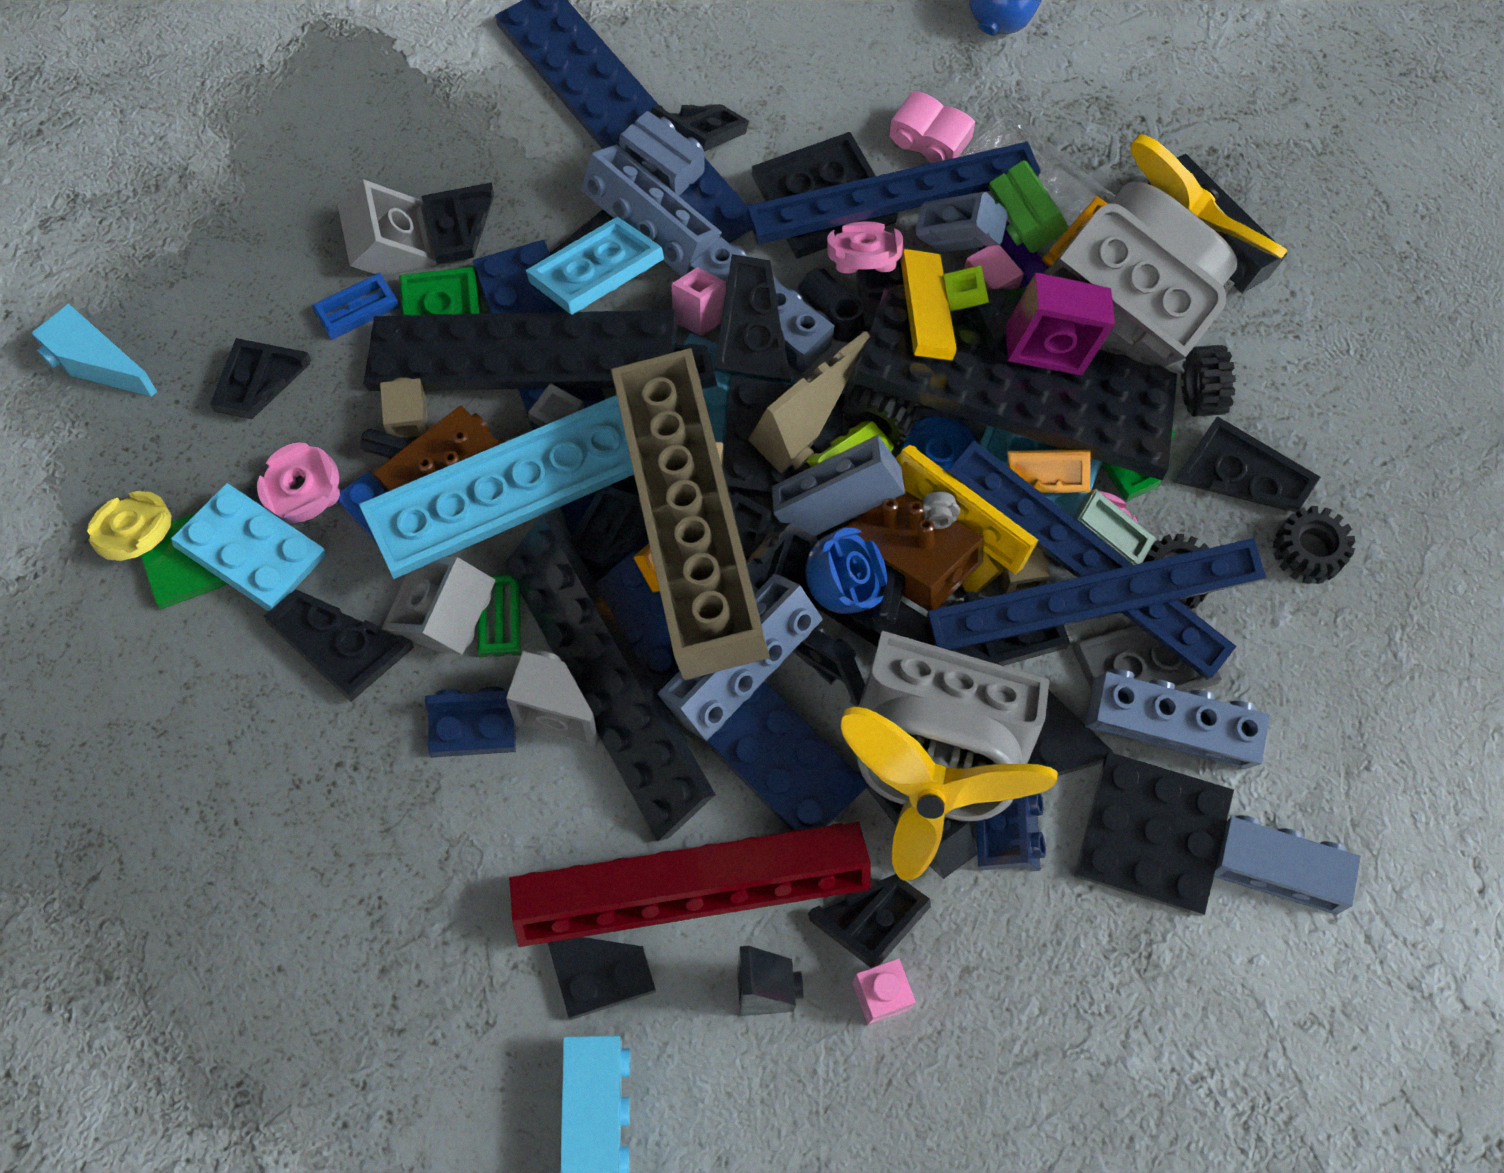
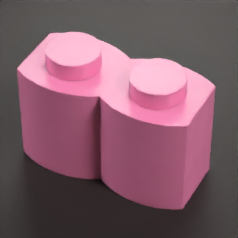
(931, 128)

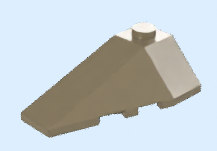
(801, 412)

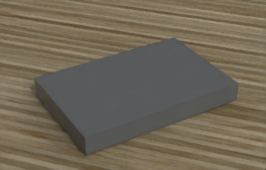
(1139, 653)

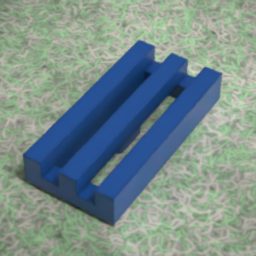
(358, 310)

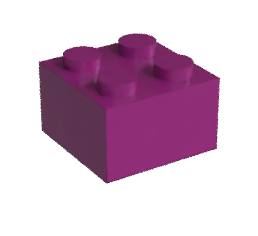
(1059, 324)

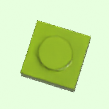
(966, 288)

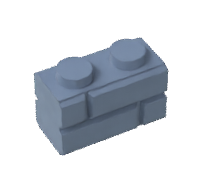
(664, 151)
(961, 222)

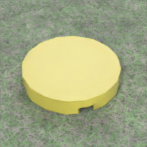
(129, 526)

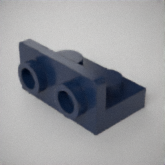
(470, 723)
(1012, 836)

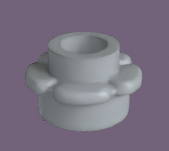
(940, 509)

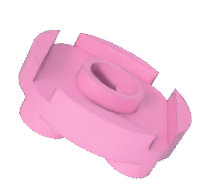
(865, 247)
(316, 493)

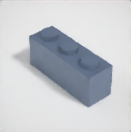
(839, 488)
(1287, 865)

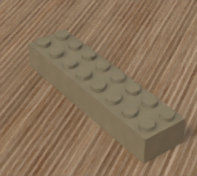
(688, 516)

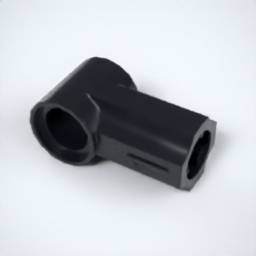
(830, 298)

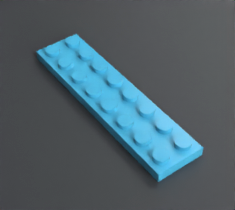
(499, 488)

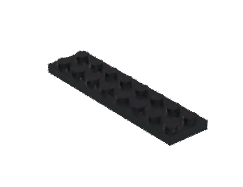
(515, 348)
(612, 680)

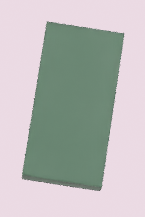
(1114, 527)

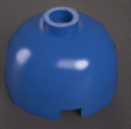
(1003, 15)
(845, 572)

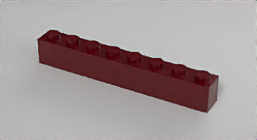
(689, 883)

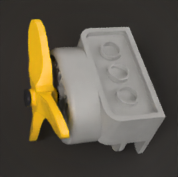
(1160, 255)
(944, 740)

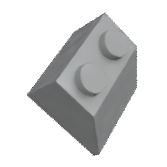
(385, 230)
(440, 605)
(549, 700)

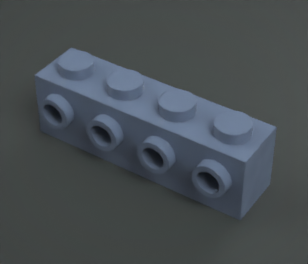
(648, 205)
(804, 330)
(710, 699)
(1177, 719)

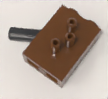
(444, 444)
(918, 559)

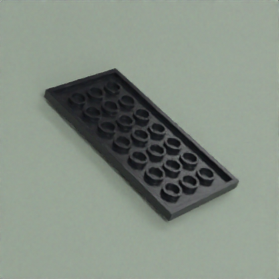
(1113, 409)

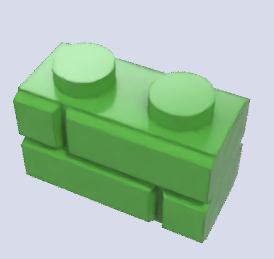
(1028, 206)

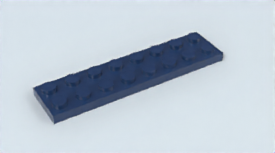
(762, 739)

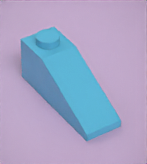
(87, 354)

